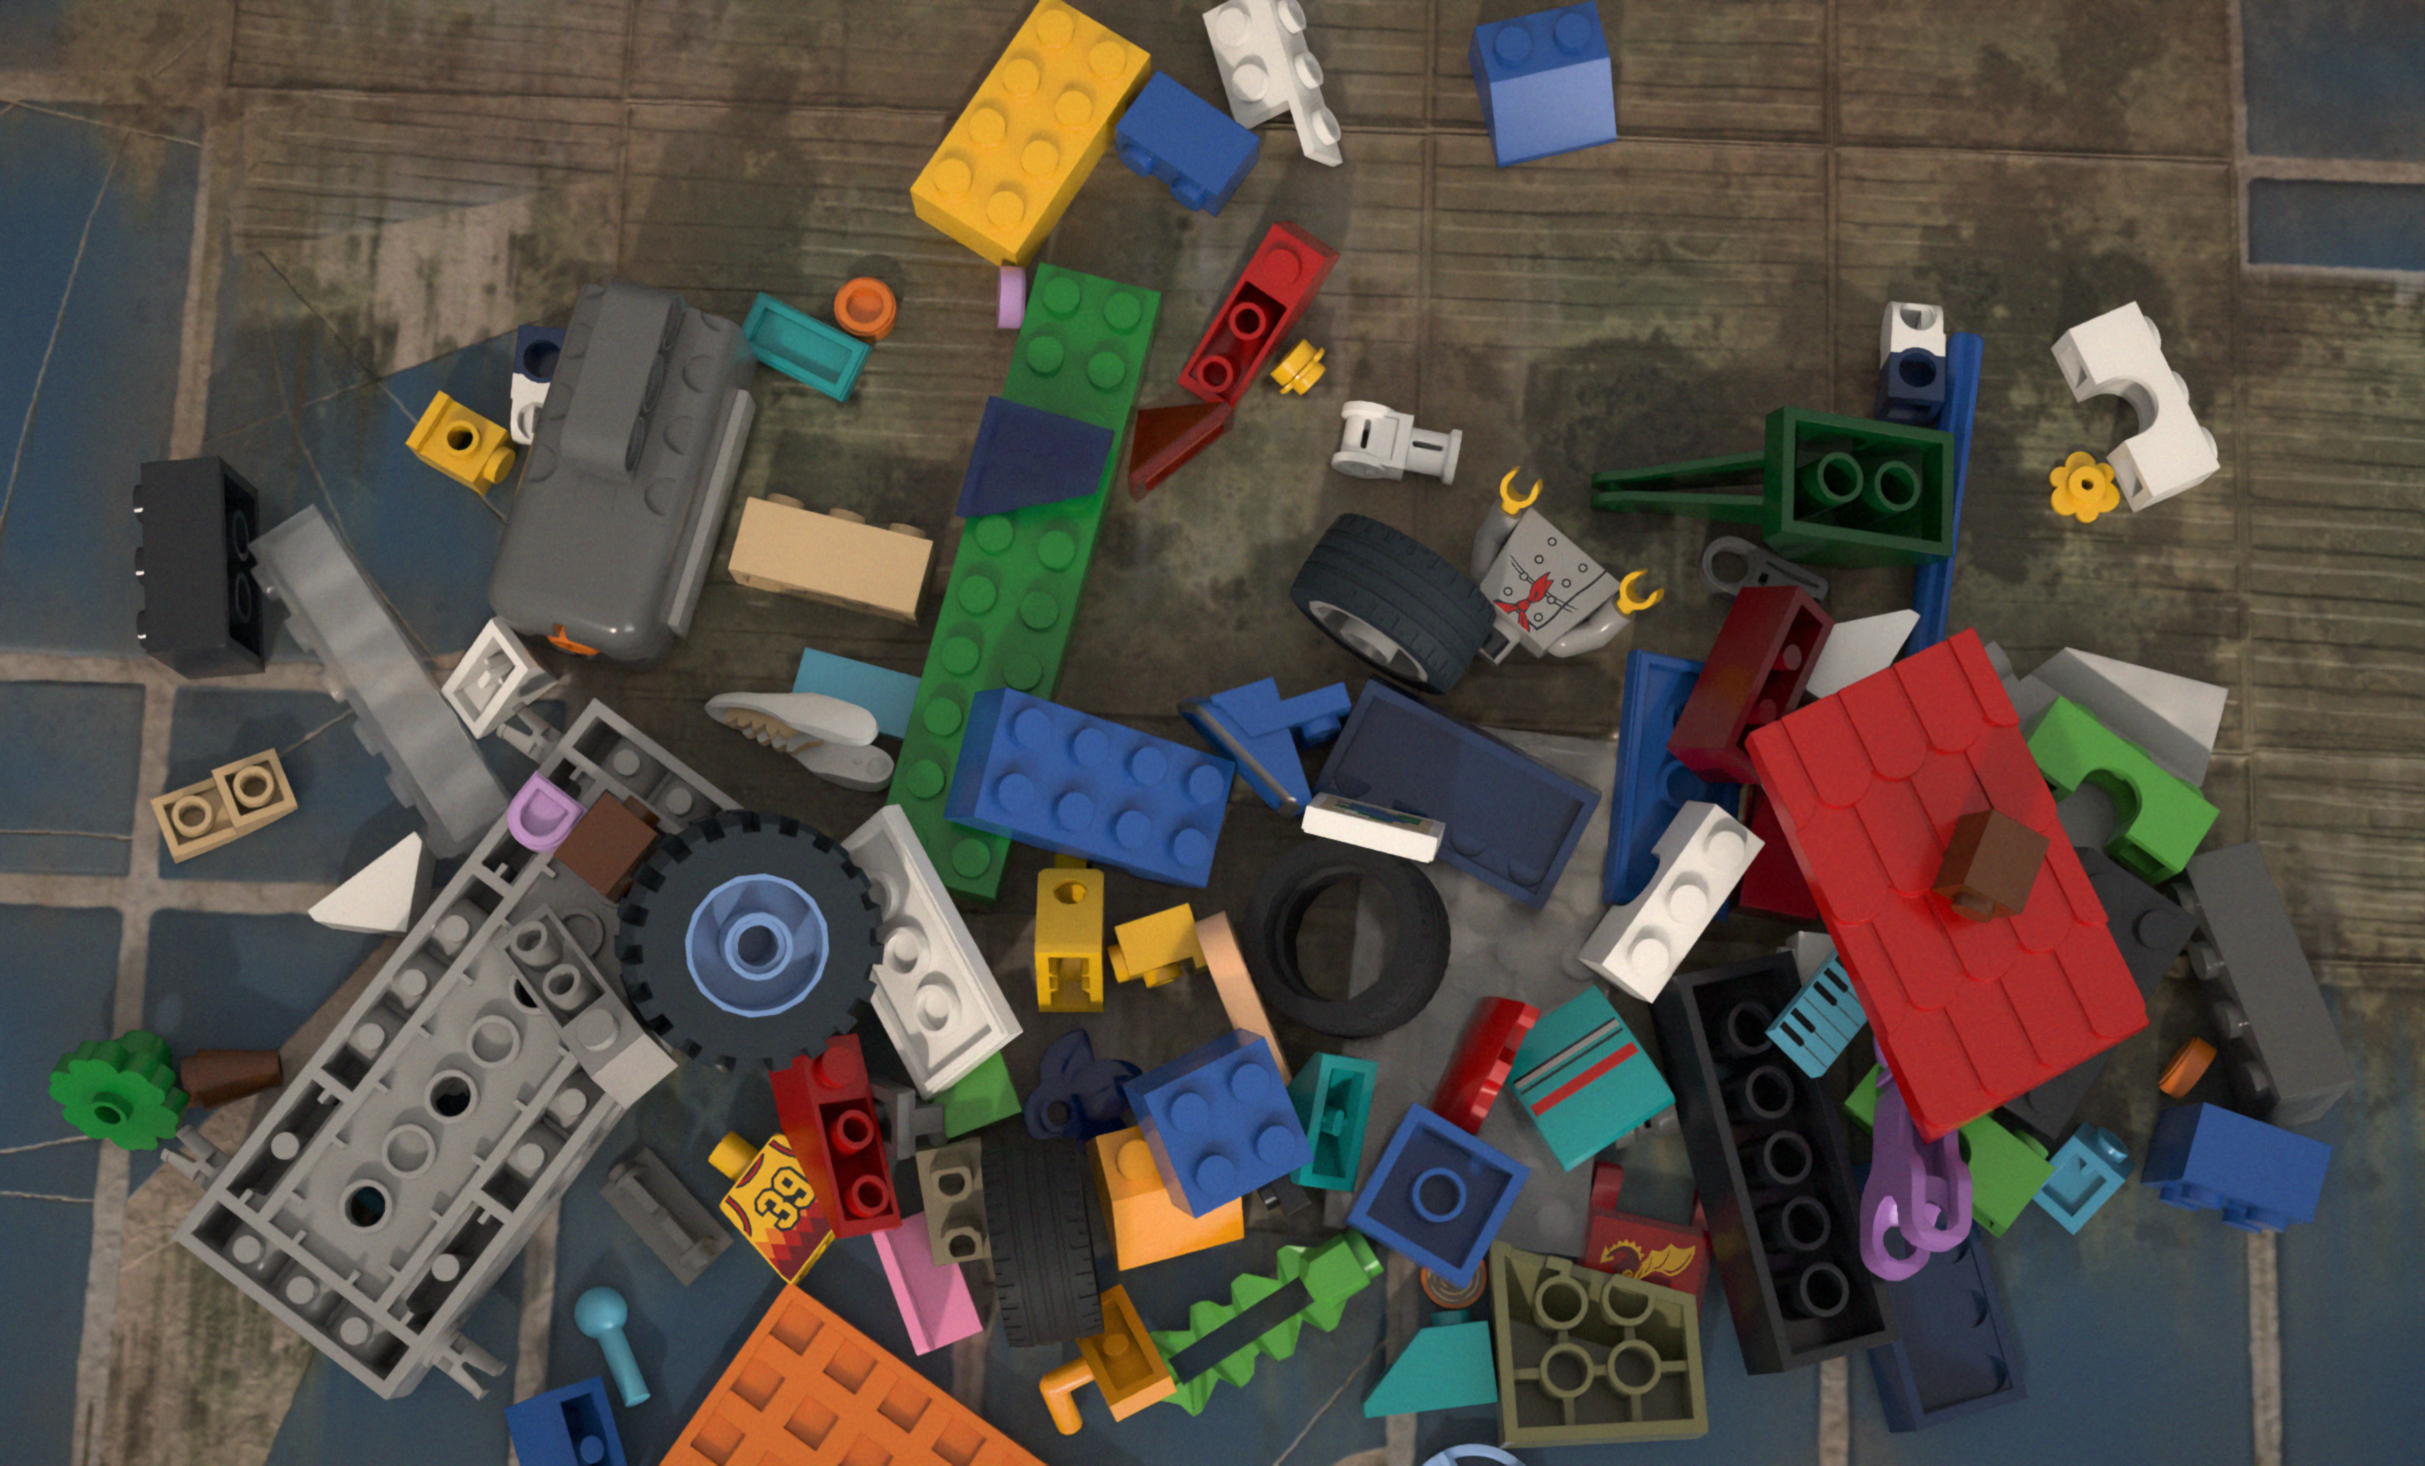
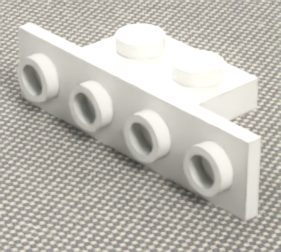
(1272, 71)

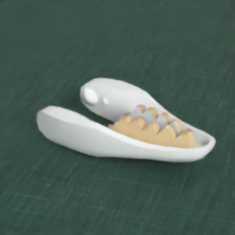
(814, 729)

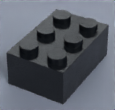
(197, 568)

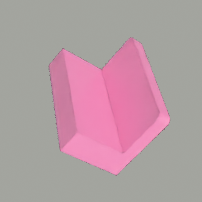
(930, 1297)

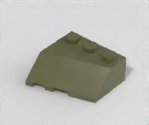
(1590, 1355)

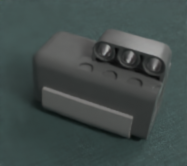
(625, 478)

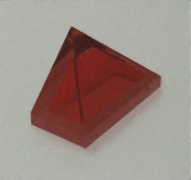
(1171, 439)

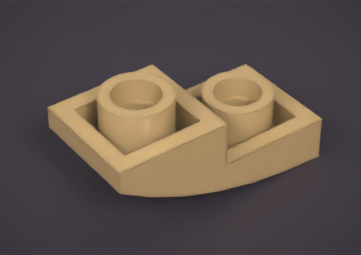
(224, 807)

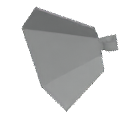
(2155, 709)

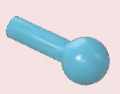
(601, 1315)

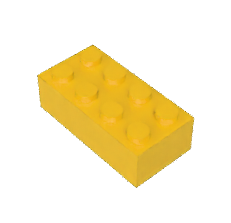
(1031, 134)

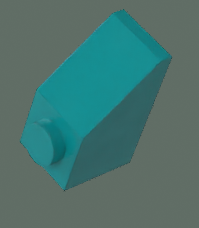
(1437, 1369)

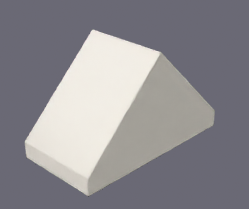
(496, 677)
(385, 895)

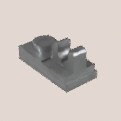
(903, 1115)

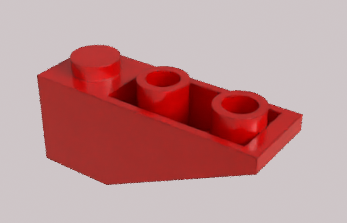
(1259, 313)
(837, 1137)

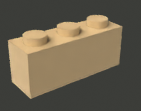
(834, 559)

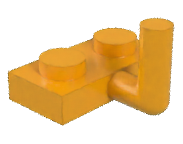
(1120, 1362)

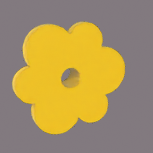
(2072, 498)

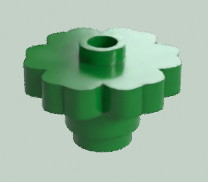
(121, 1090)

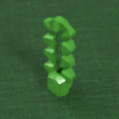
(1330, 1275)

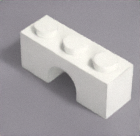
(2124, 358)
(1698, 868)

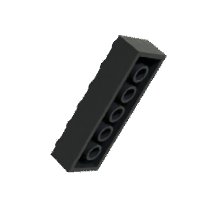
(1769, 1170)

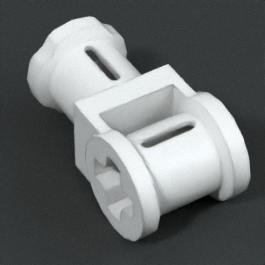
(1393, 445)

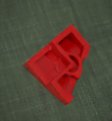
(1481, 1061)

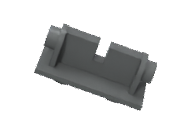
(666, 1215)

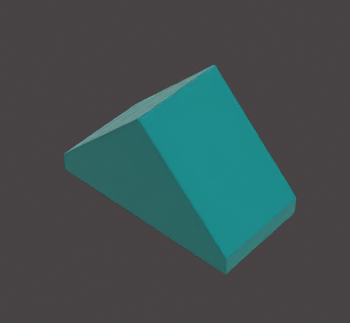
(1333, 1108)

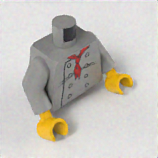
(1544, 585)

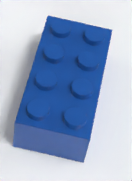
(1089, 789)

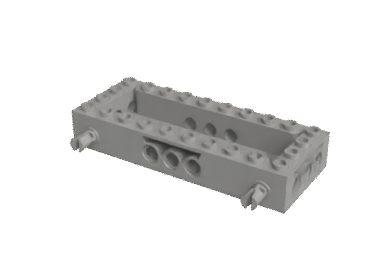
(366, 1111)

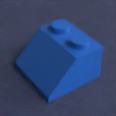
(1544, 83)

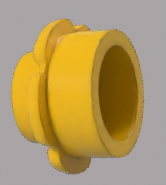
(1299, 368)

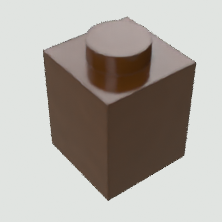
(611, 844)
(1990, 866)

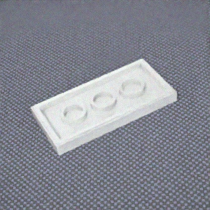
(933, 980)

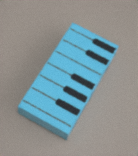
(1819, 1018)

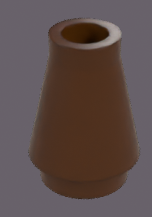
(229, 1075)

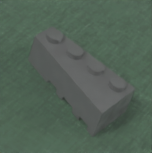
(2259, 990)

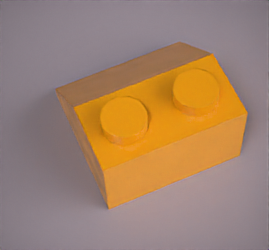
(1137, 1208)

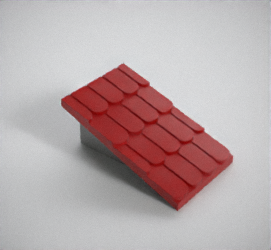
(1869, 808)

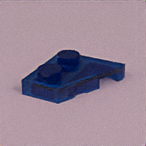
(1031, 460)

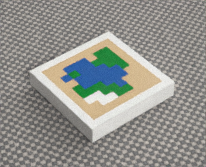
(1373, 827)

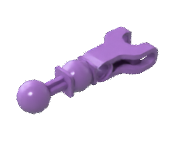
(1910, 1187)

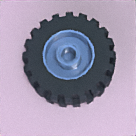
(748, 940)

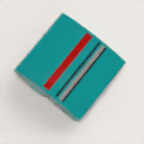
(1584, 1079)

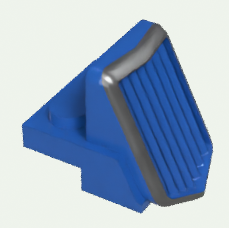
(1261, 735)

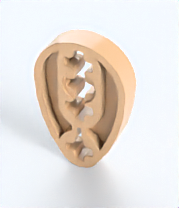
(1234, 983)

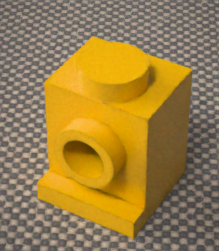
(442, 431)
(1157, 948)

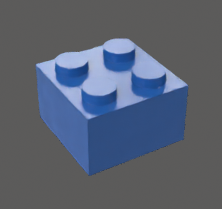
(1218, 1122)
(2235, 1166)
(1437, 1195)

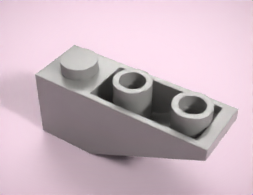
(585, 1007)

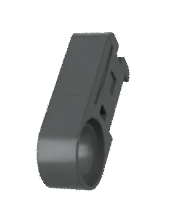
(1761, 569)

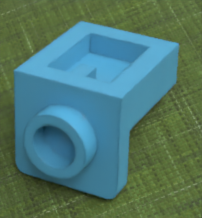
(2085, 1176)

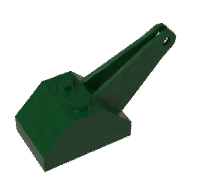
(1832, 496)

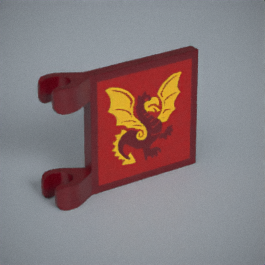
(1645, 1246)

